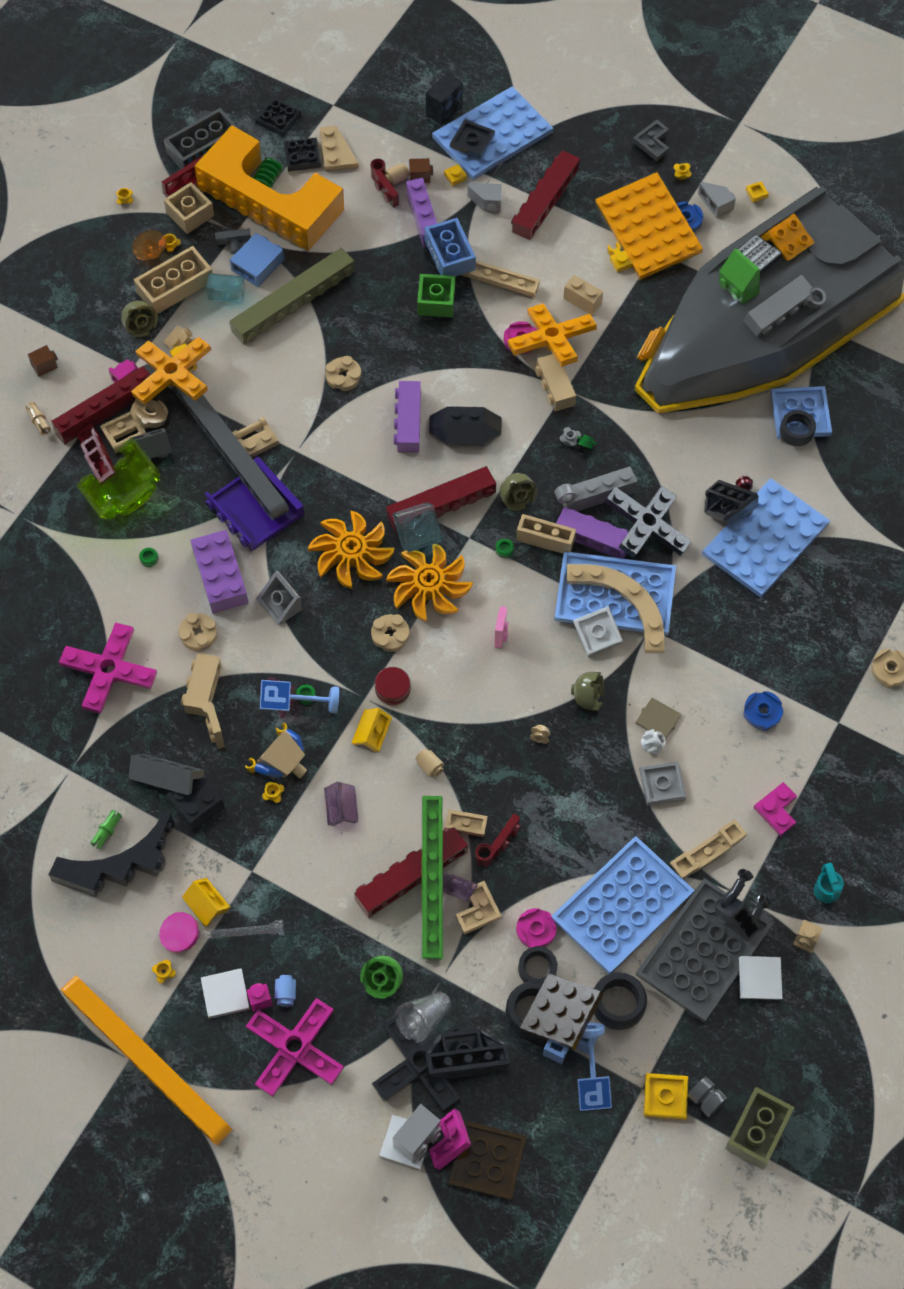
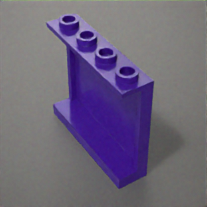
(244, 514)

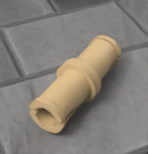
(37, 418)

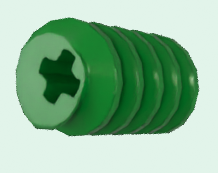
(268, 172)

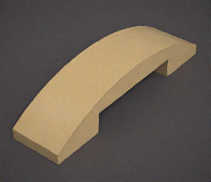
(709, 850)

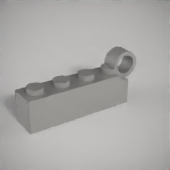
(781, 304)
(596, 490)

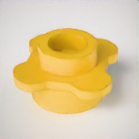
(682, 171)
(124, 196)
(171, 242)
(269, 787)
(163, 965)

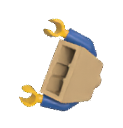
(281, 756)

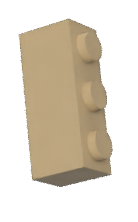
(555, 383)
(545, 534)
(201, 683)

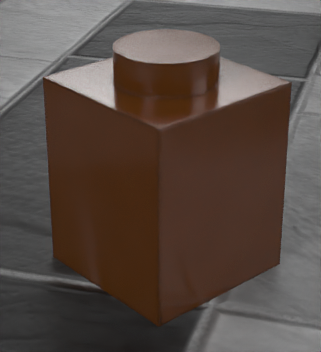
(420, 169)
(43, 360)

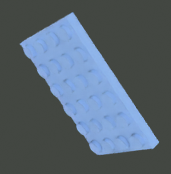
(515, 127)
(767, 541)
(582, 599)
(622, 905)

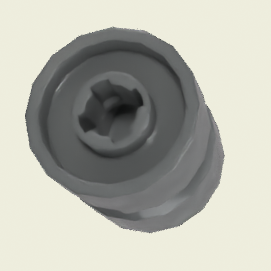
(707, 1096)

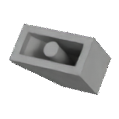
(485, 195)
(717, 198)

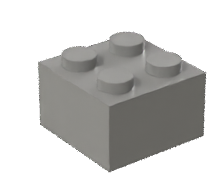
(417, 1134)

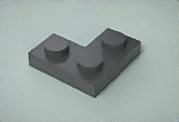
(650, 139)

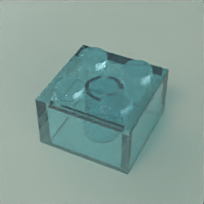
(417, 527)

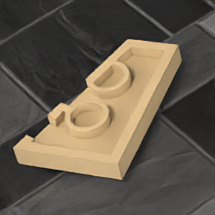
(335, 150)

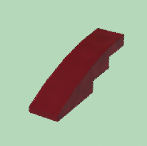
(96, 453)

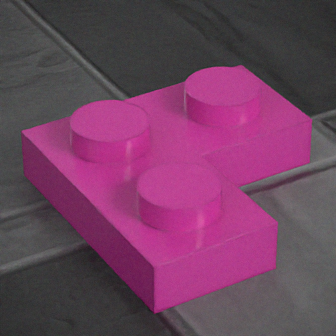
(772, 808)
(454, 1140)

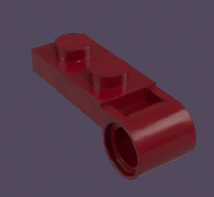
(381, 183)
(500, 844)

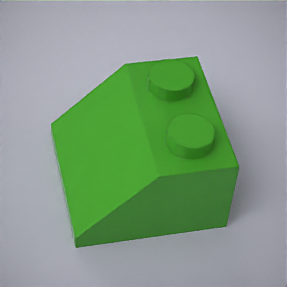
(740, 277)

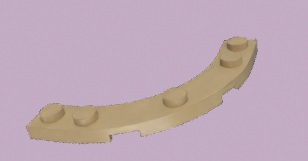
(631, 591)

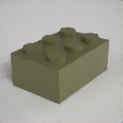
(759, 1128)

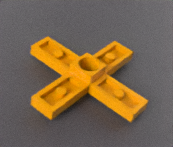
(552, 335)
(165, 365)

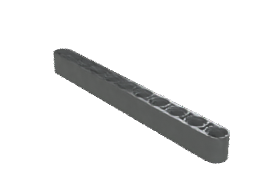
(235, 454)

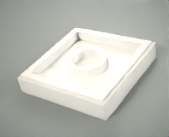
(598, 631)
(760, 977)
(225, 993)
(390, 1153)

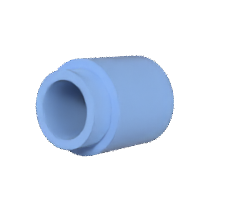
(285, 991)

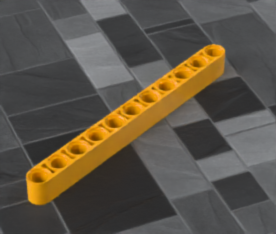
(146, 1060)

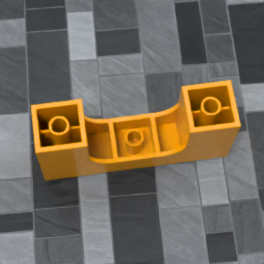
(295, 216)

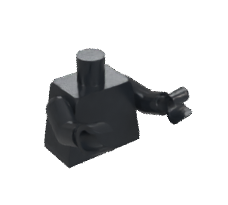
(736, 913)

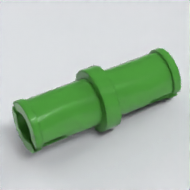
(106, 829)

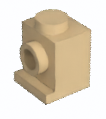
(807, 936)

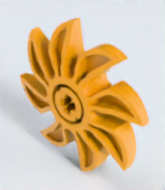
(339, 549)
(418, 582)

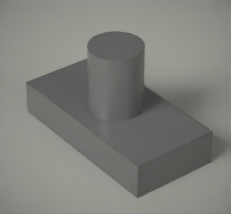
(233, 238)

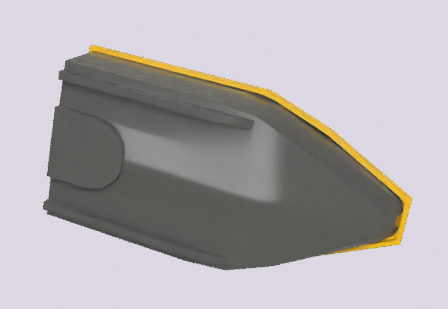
(716, 357)

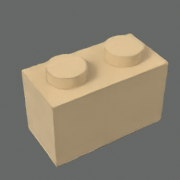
(583, 295)

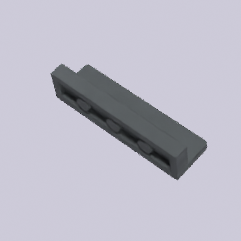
(163, 773)

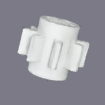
(653, 741)

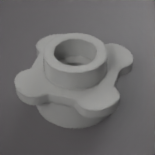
(569, 441)

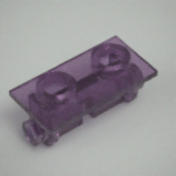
(458, 886)

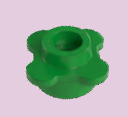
(586, 441)

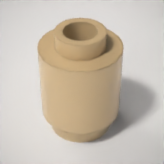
(397, 173)
(429, 763)

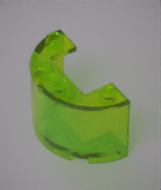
(127, 488)

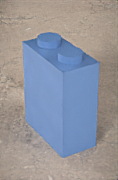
(257, 259)

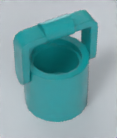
(828, 885)

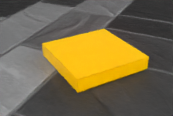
(665, 1096)

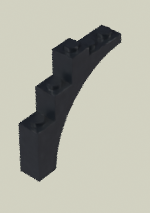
(143, 856)

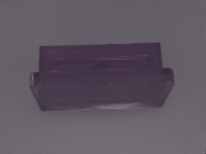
(340, 803)

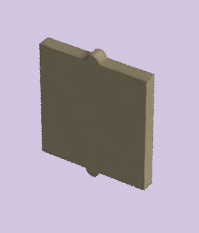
(658, 717)

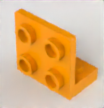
(789, 237)

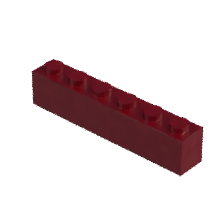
(545, 195)
(99, 406)
(449, 495)
(405, 875)

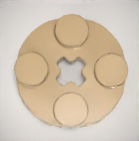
(339, 365)
(152, 420)
(394, 623)
(202, 640)
(880, 671)

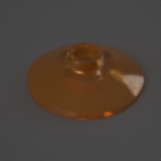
(143, 243)

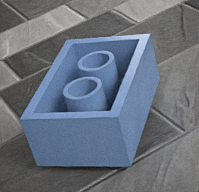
(450, 248)

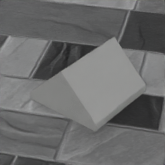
(279, 599)

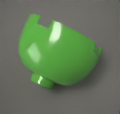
(381, 976)

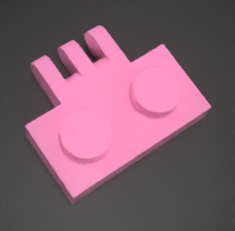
(501, 629)

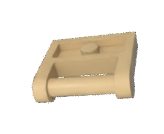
(120, 427)
(259, 442)
(213, 724)

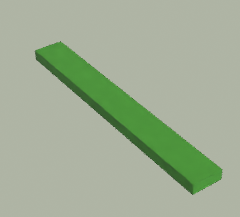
(432, 877)

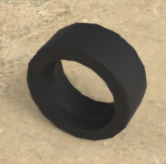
(799, 416)
(536, 951)

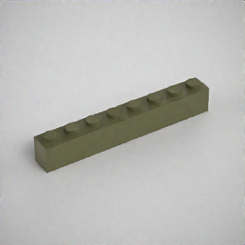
(292, 296)

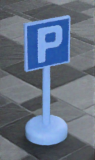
(277, 696)
(594, 1091)

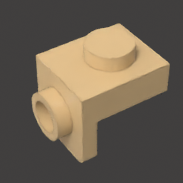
(179, 337)

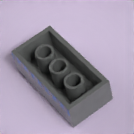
(197, 138)

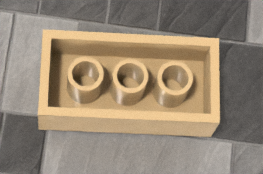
(173, 280)

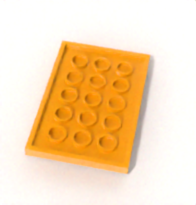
(649, 225)

